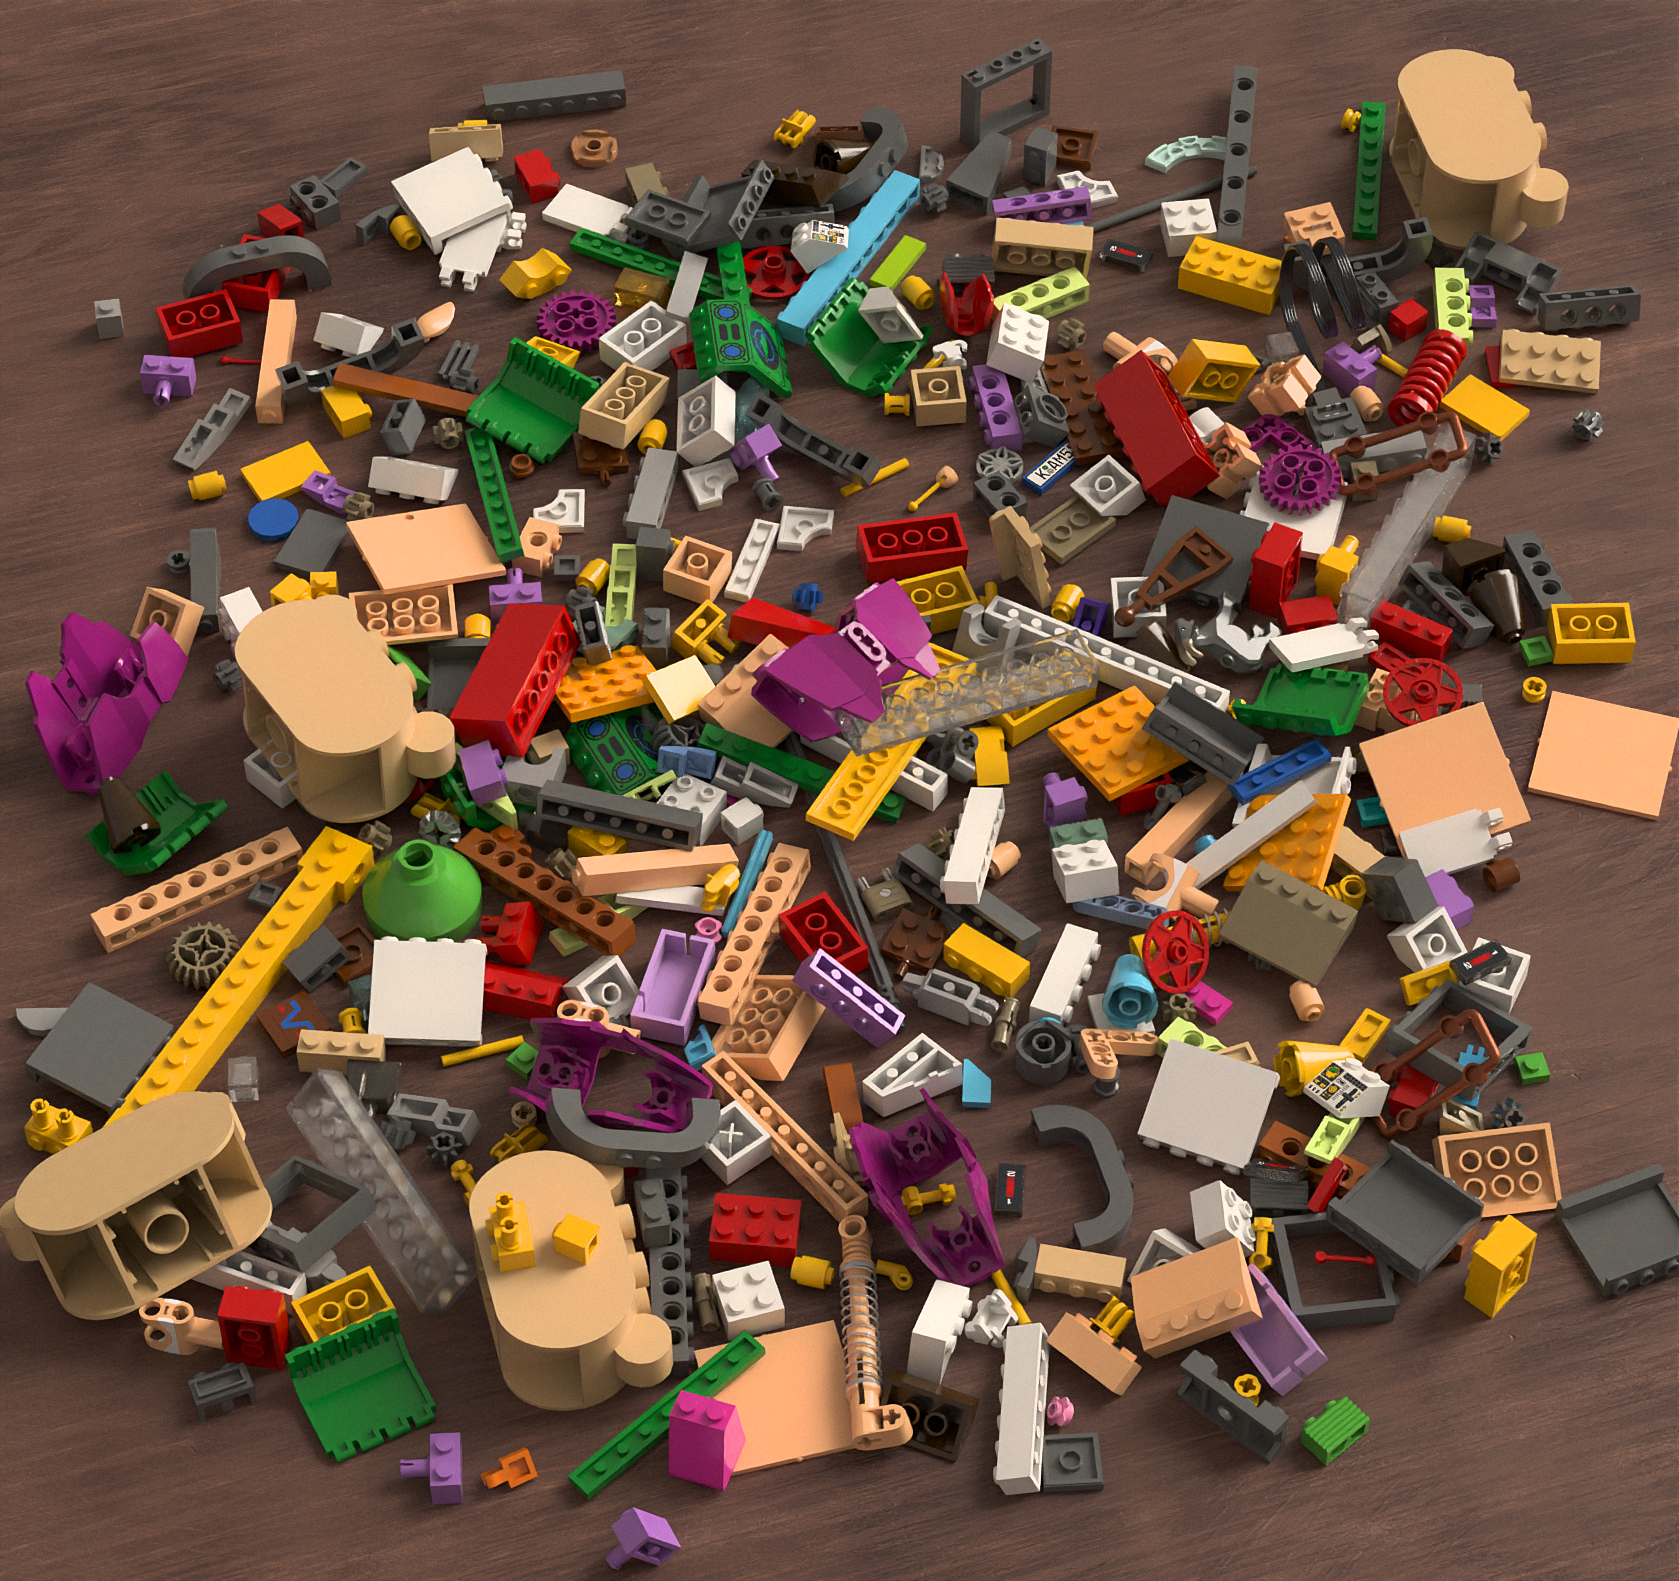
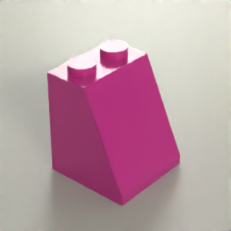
(704, 1440)

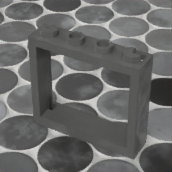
(1018, 115)
(1438, 1065)
(327, 1234)
(1330, 1314)

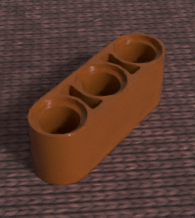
(842, 1094)

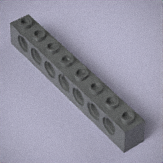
(673, 1281)

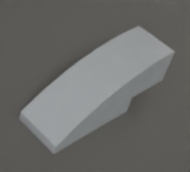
(754, 783)
(434, 1115)

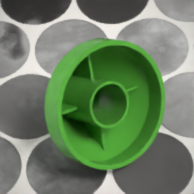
(422, 893)

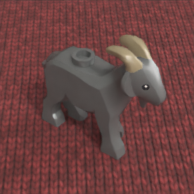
(1225, 640)

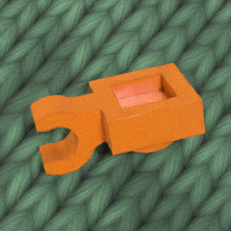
(513, 1469)

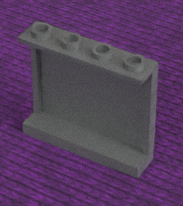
(731, 208)
(1231, 531)
(451, 668)
(1203, 733)
(100, 1048)
(1406, 1213)
(1624, 1229)

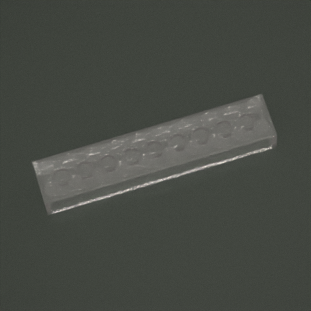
(1403, 533)
(975, 691)
(405, 1222)

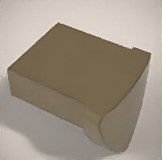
(1375, 336)

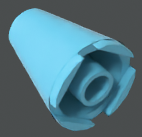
(1129, 994)

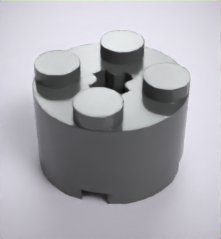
(1043, 1052)

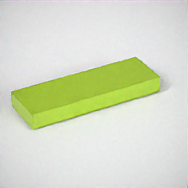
(898, 263)

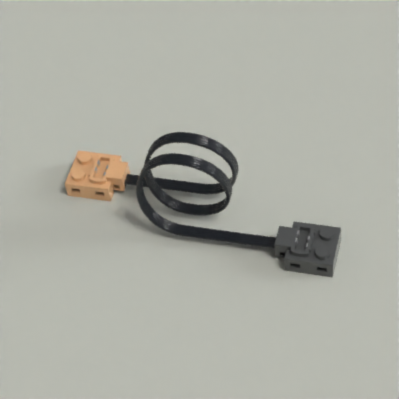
(1329, 415)

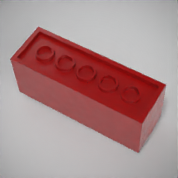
(1155, 430)
(516, 678)

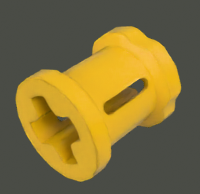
(897, 404)
(350, 1025)
(1249, 1387)

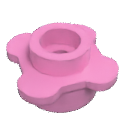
(709, 925)
(1060, 1411)

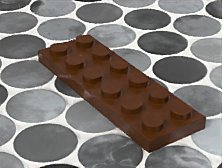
(1090, 433)

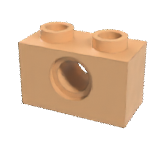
(538, 543)

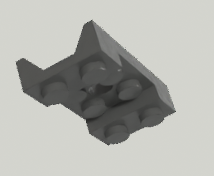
(1257, 1428)

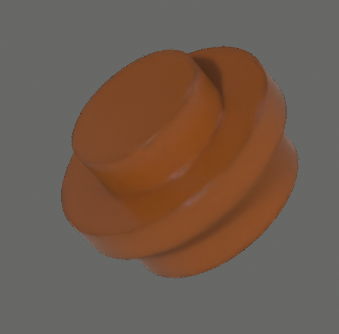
(521, 465)

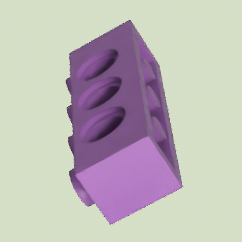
(1048, 207)
(996, 408)
(848, 998)

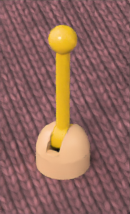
(945, 478)

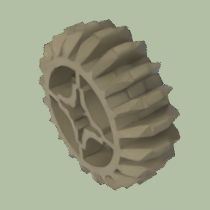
(201, 954)

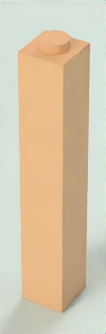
(276, 353)
(1177, 827)
(650, 869)

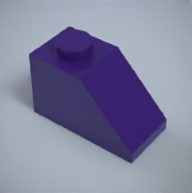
(1092, 615)

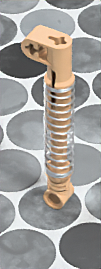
(864, 1387)

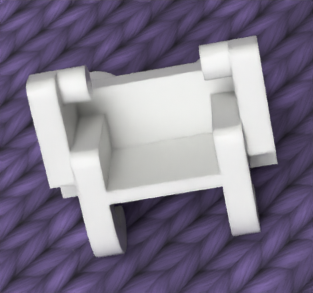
(952, 353)
(991, 1319)

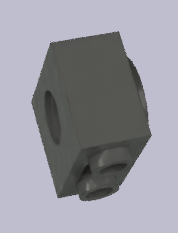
(1041, 416)

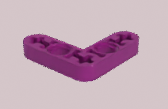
(1274, 434)

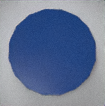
(273, 519)

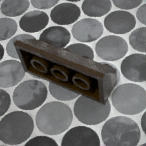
(800, 183)

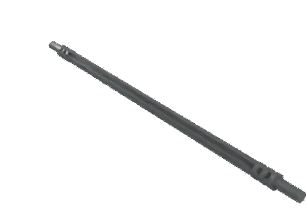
(849, 893)

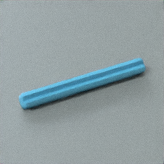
(748, 880)

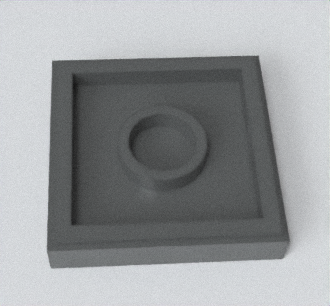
(1071, 1462)

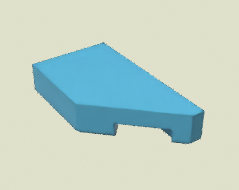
(700, 1050)
(975, 1087)

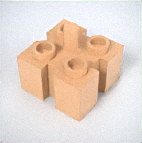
(1285, 387)
(1232, 459)
(1373, 710)

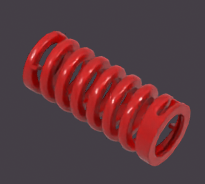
(1426, 359)

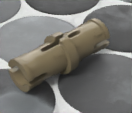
(1005, 1024)
(705, 1302)

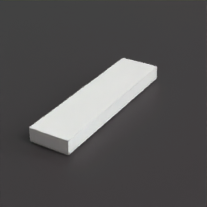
(752, 560)
(676, 898)

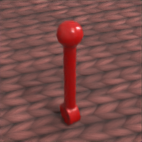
(226, 360)
(1321, 1257)

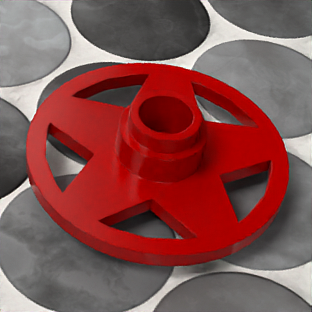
(773, 273)
(1421, 691)
(1175, 951)

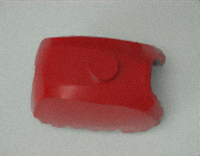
(969, 312)

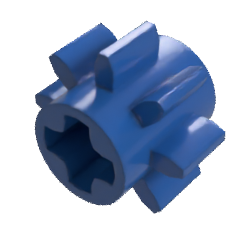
(807, 596)

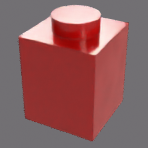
(1408, 320)

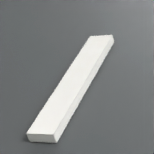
(1251, 833)

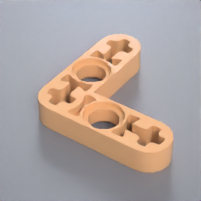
(1101, 1044)

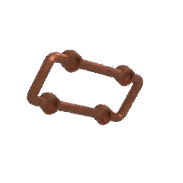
(1438, 460)
(1472, 1074)

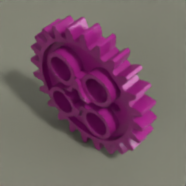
(576, 320)
(1283, 473)

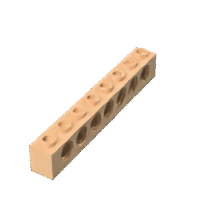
(196, 889)
(753, 934)
(789, 1143)

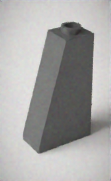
(981, 173)
(206, 577)

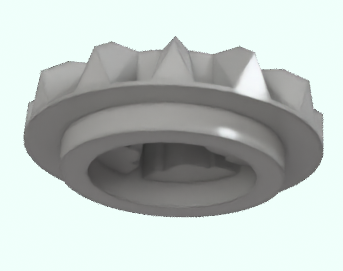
(445, 823)

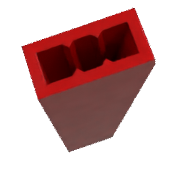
(759, 619)

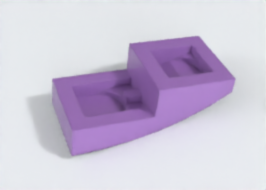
(1482, 306)
(326, 491)

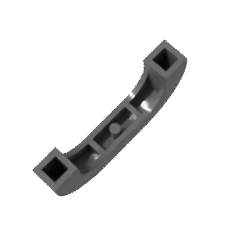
(890, 146)
(254, 258)
(1389, 264)
(392, 355)
(854, 466)
(1077, 1127)
(626, 1147)

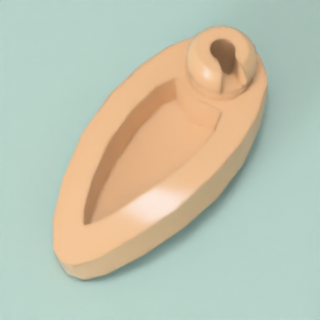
(436, 321)

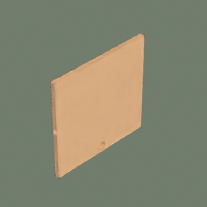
(425, 548)
(1604, 755)
(1443, 771)
(790, 1398)

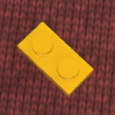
(1422, 982)
(1366, 1034)

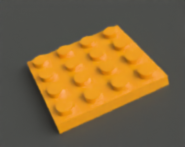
(605, 686)
(1112, 747)
(1300, 848)

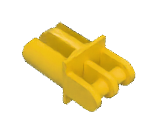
(794, 129)
(431, 803)
(720, 887)
(524, 1140)
(1113, 1318)

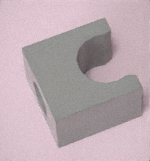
(975, 642)
(527, 779)

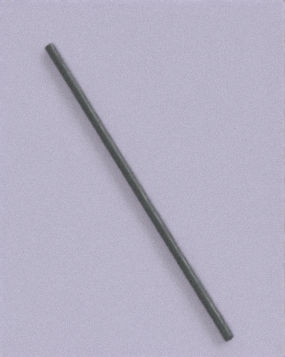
(1155, 205)

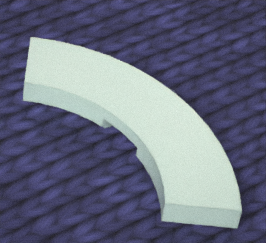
(1186, 148)

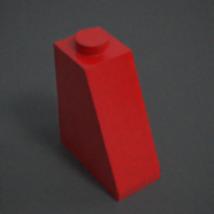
(279, 222)

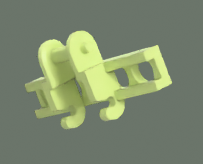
(654, 785)

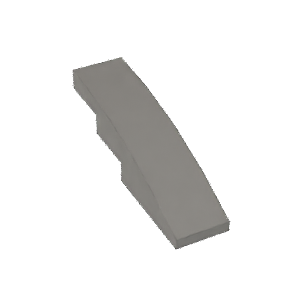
(686, 286)
(213, 430)

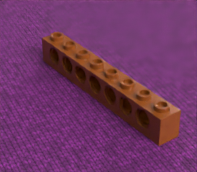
(550, 895)
(1284, 1140)

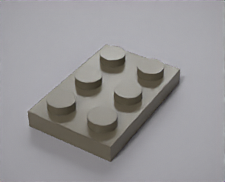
(1071, 529)

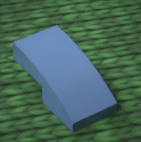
(686, 760)

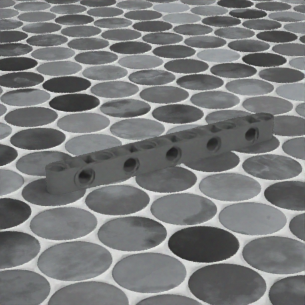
(1237, 156)

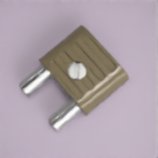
(886, 898)

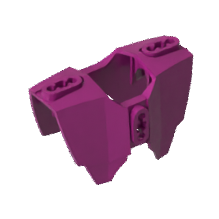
(872, 645)
(102, 699)
(574, 1050)
(895, 1162)

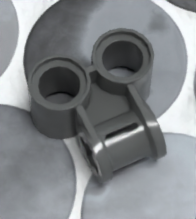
(954, 755)

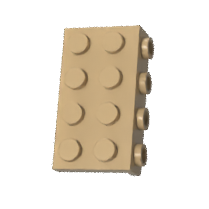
(1549, 361)
(1020, 553)

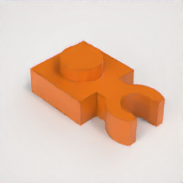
(515, 839)

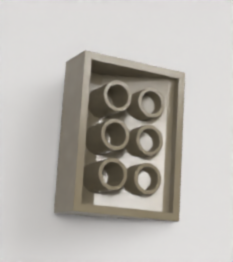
(1288, 923)

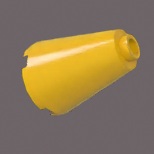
(1303, 1061)

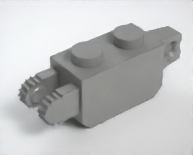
(950, 997)
(323, 1271)

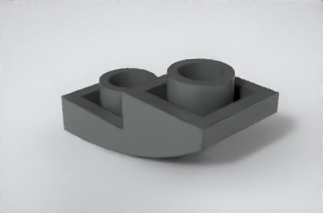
(1026, 1260)

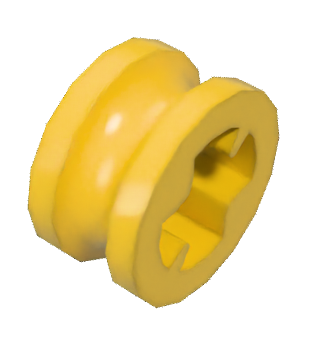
(1350, 120)
(1534, 684)

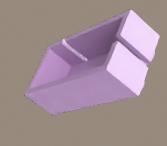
(671, 986)
(1278, 1341)

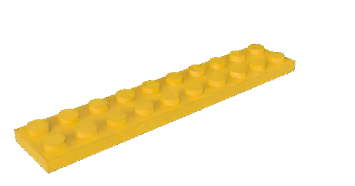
(866, 779)

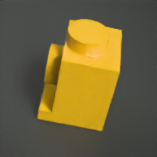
(323, 584)

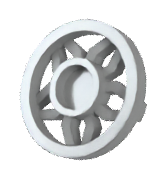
(1000, 464)

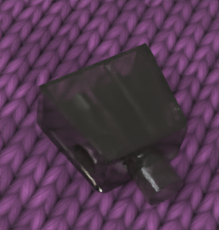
(544, 833)
(375, 1083)

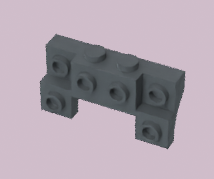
(1510, 268)

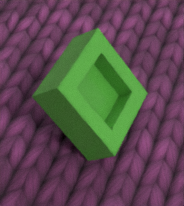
(1536, 651)
(523, 1060)
(1531, 1068)

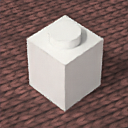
(742, 820)

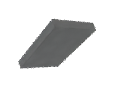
(668, 218)
(312, 544)

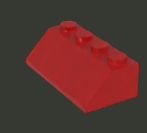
(521, 991)

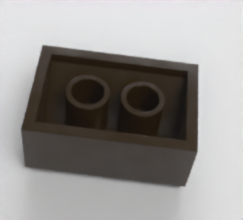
(937, 1413)

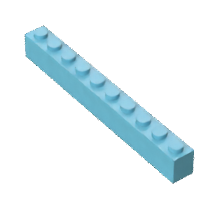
(864, 240)

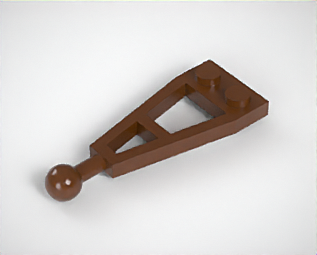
(1200, 549)

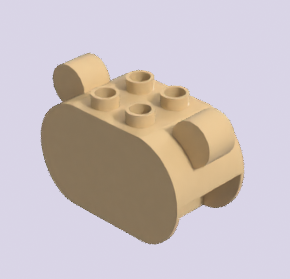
(1472, 150)
(343, 708)
(140, 1205)
(569, 1327)

